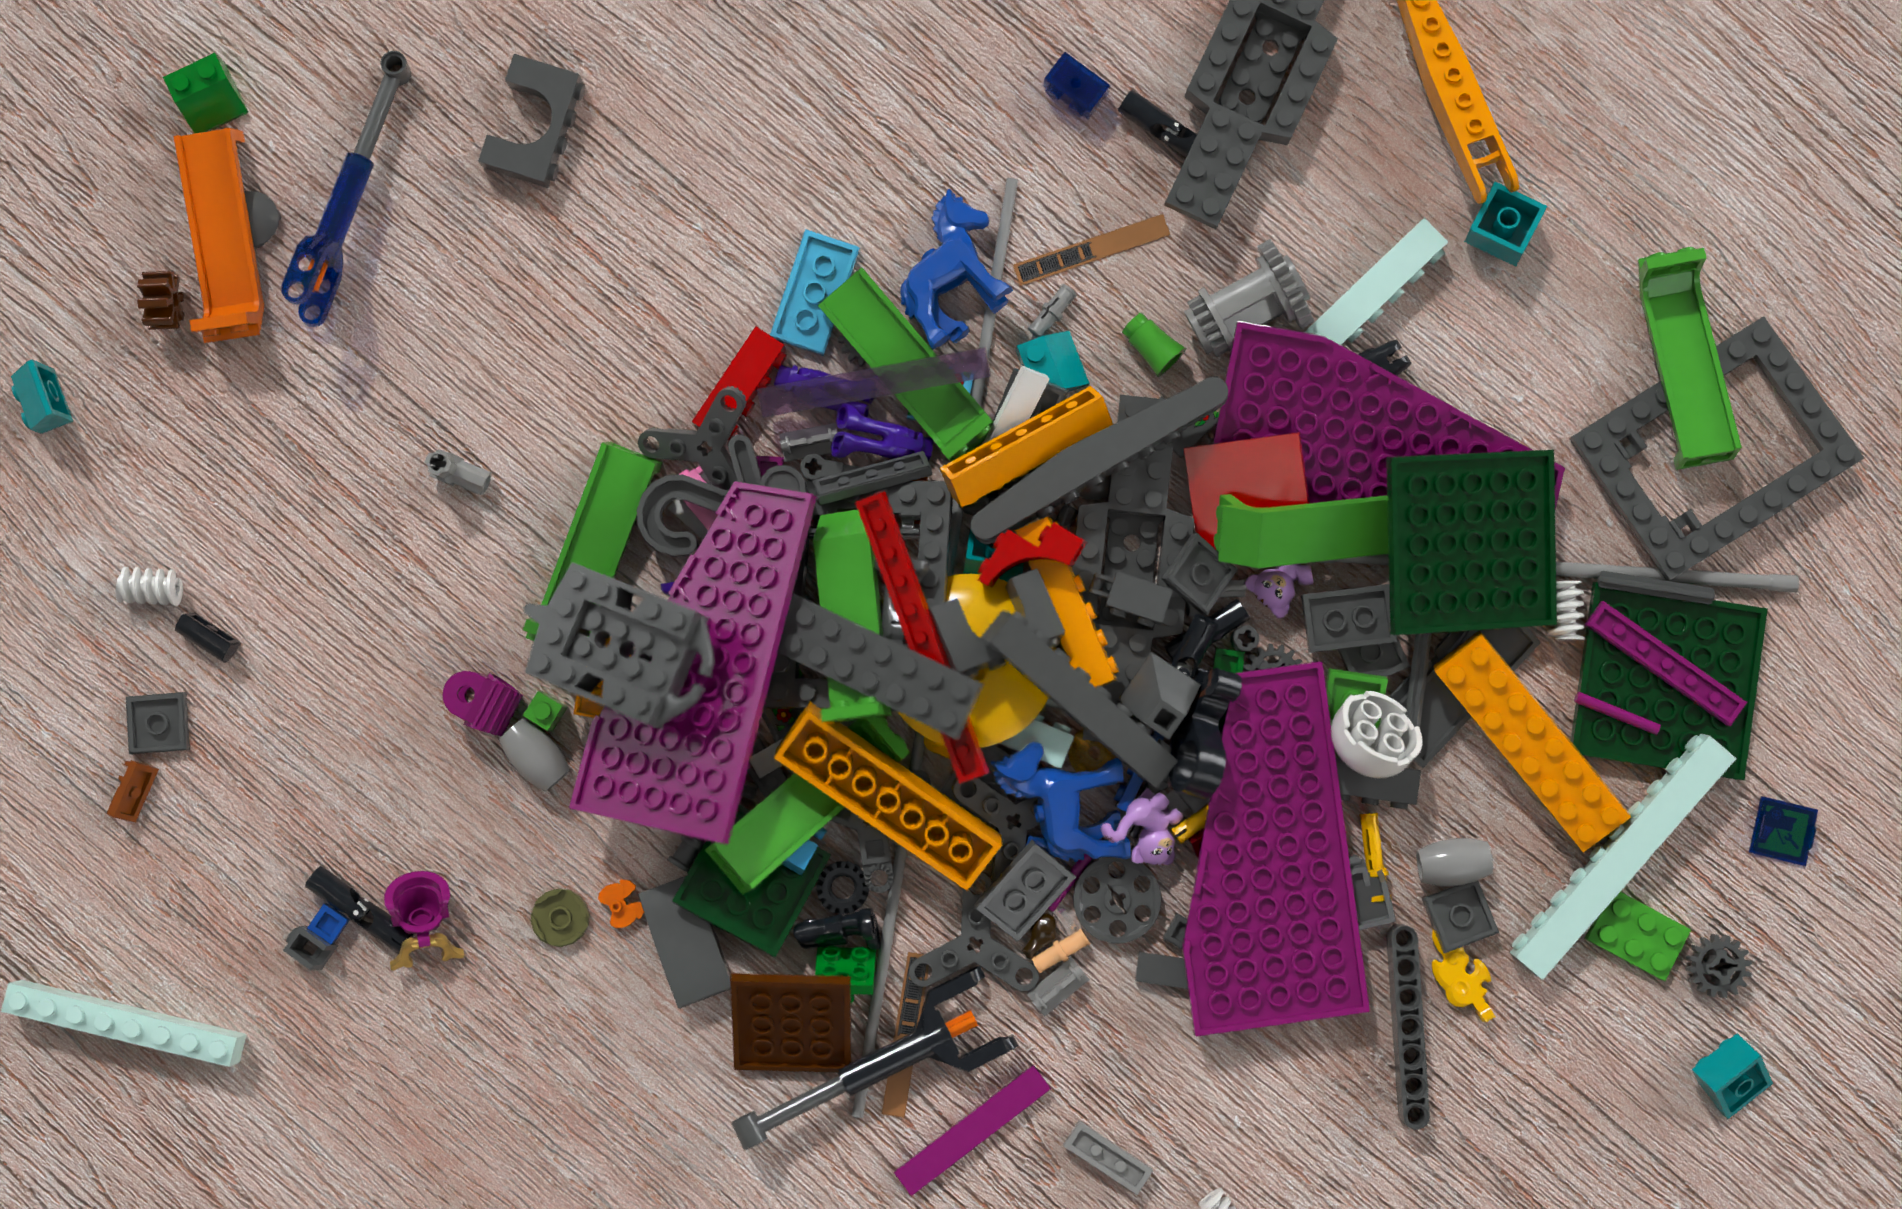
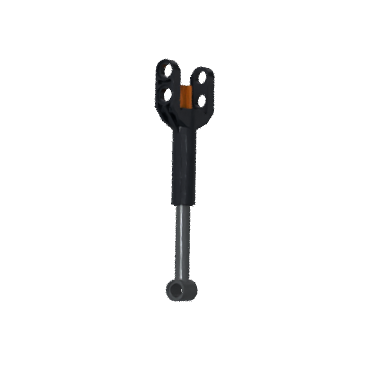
(930, 1040)

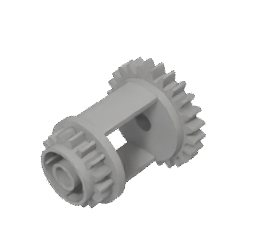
(1252, 299)

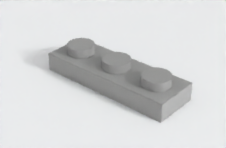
(1108, 1157)

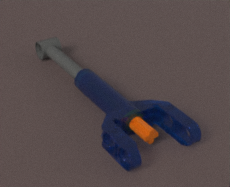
(325, 246)

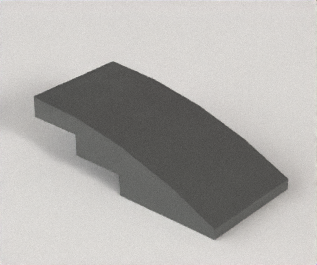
(685, 947)

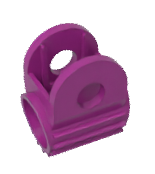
(492, 703)

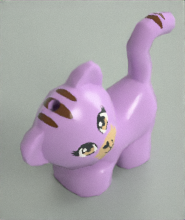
(1276, 586)
(1155, 841)

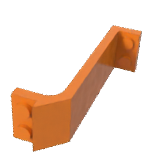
(220, 235)

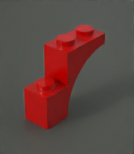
(1011, 550)

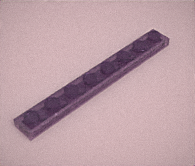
(874, 382)

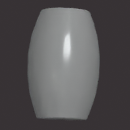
(534, 754)
(1454, 862)

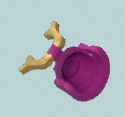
(418, 905)

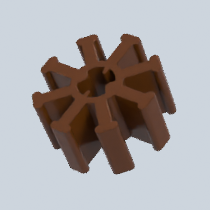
(160, 300)

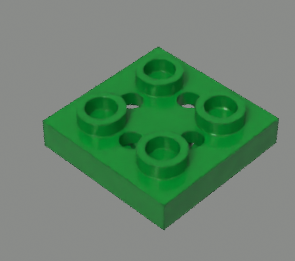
(852, 962)

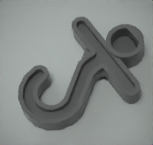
(685, 488)

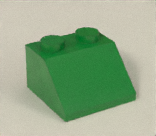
(206, 94)

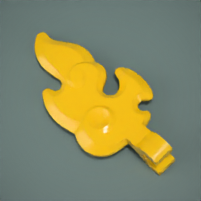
(1460, 986)

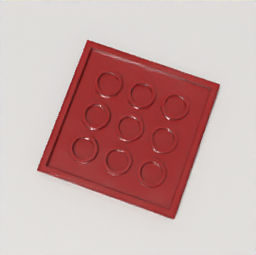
(1253, 470)

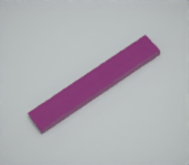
(1665, 663)
(972, 1130)

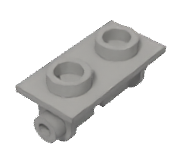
(807, 441)
(1057, 986)

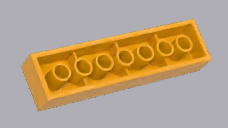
(1531, 741)
(888, 797)

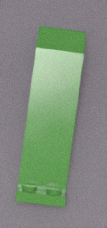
(886, 338)
(1687, 358)
(603, 516)
(1300, 532)
(851, 590)
(790, 817)

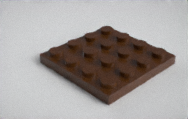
(791, 1022)

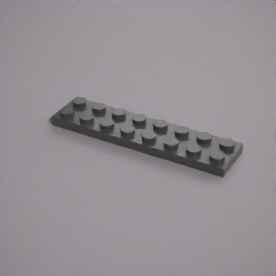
(878, 667)

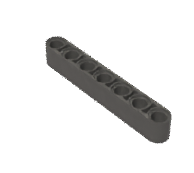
(1413, 1039)

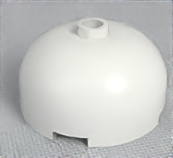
(1374, 750)

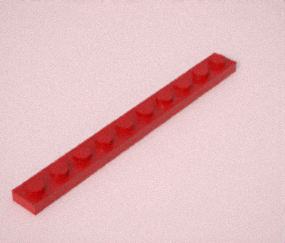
(915, 617)

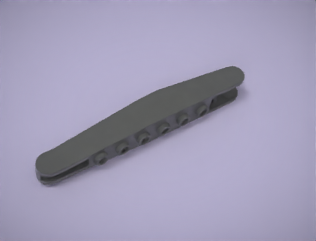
(1095, 458)

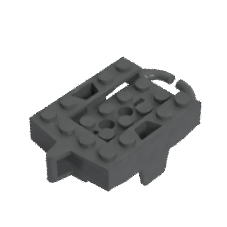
(630, 684)

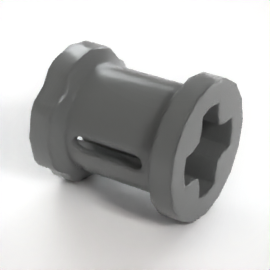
(1251, 633)

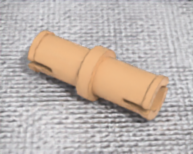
(1060, 950)

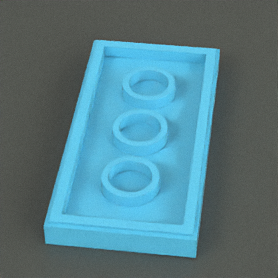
(816, 273)

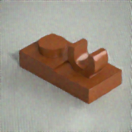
(132, 791)

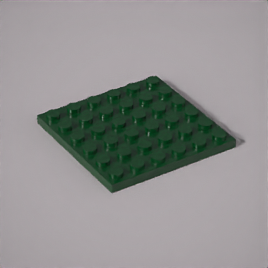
(1471, 541)
(1715, 637)

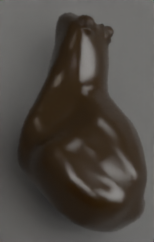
(1042, 933)

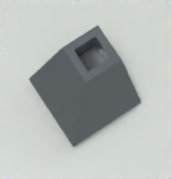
(1160, 695)

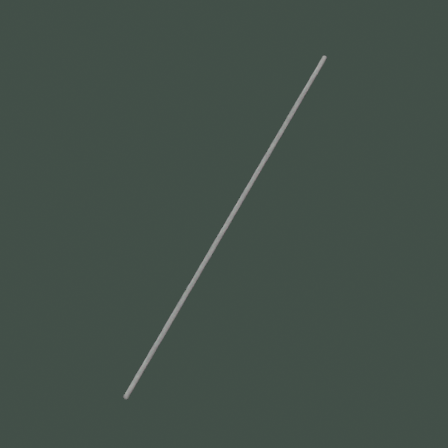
(918, 744)

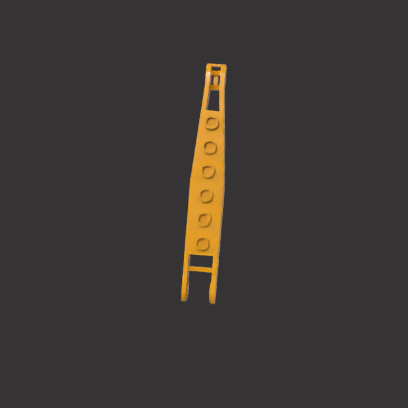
(1455, 94)

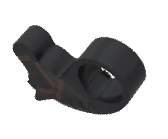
(1198, 738)

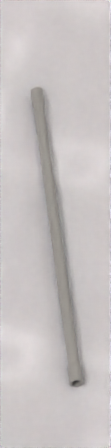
(1771, 582)

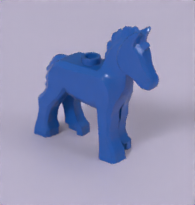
(949, 268)
(1060, 803)

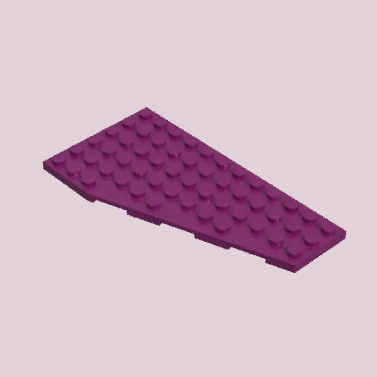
(1345, 412)
(696, 766)
(1273, 883)

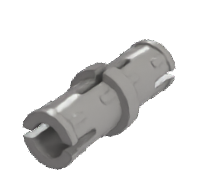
(1052, 311)

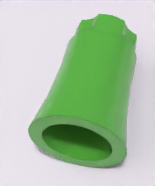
(1153, 344)

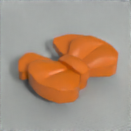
(614, 896)

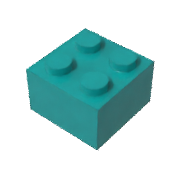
(1505, 224)

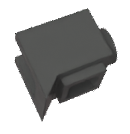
(295, 948)

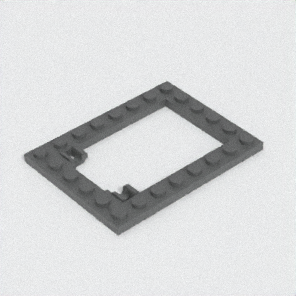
(915, 501)
(1664, 539)

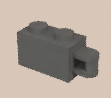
(1133, 597)

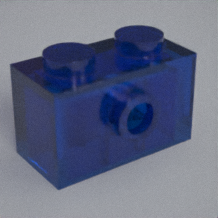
(1075, 86)

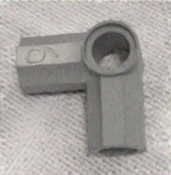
(454, 470)

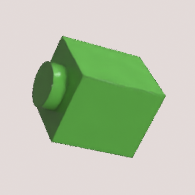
(545, 711)

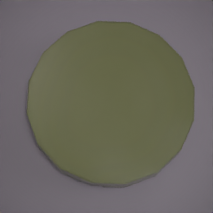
(560, 917)

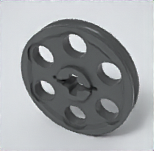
(1131, 901)

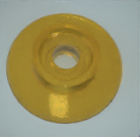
(1080, 757)

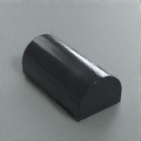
(207, 636)

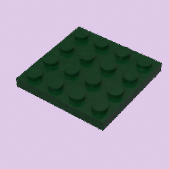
(760, 915)

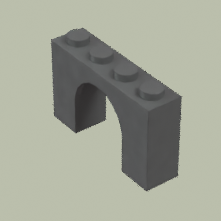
(537, 160)
(970, 653)

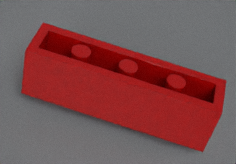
(747, 372)

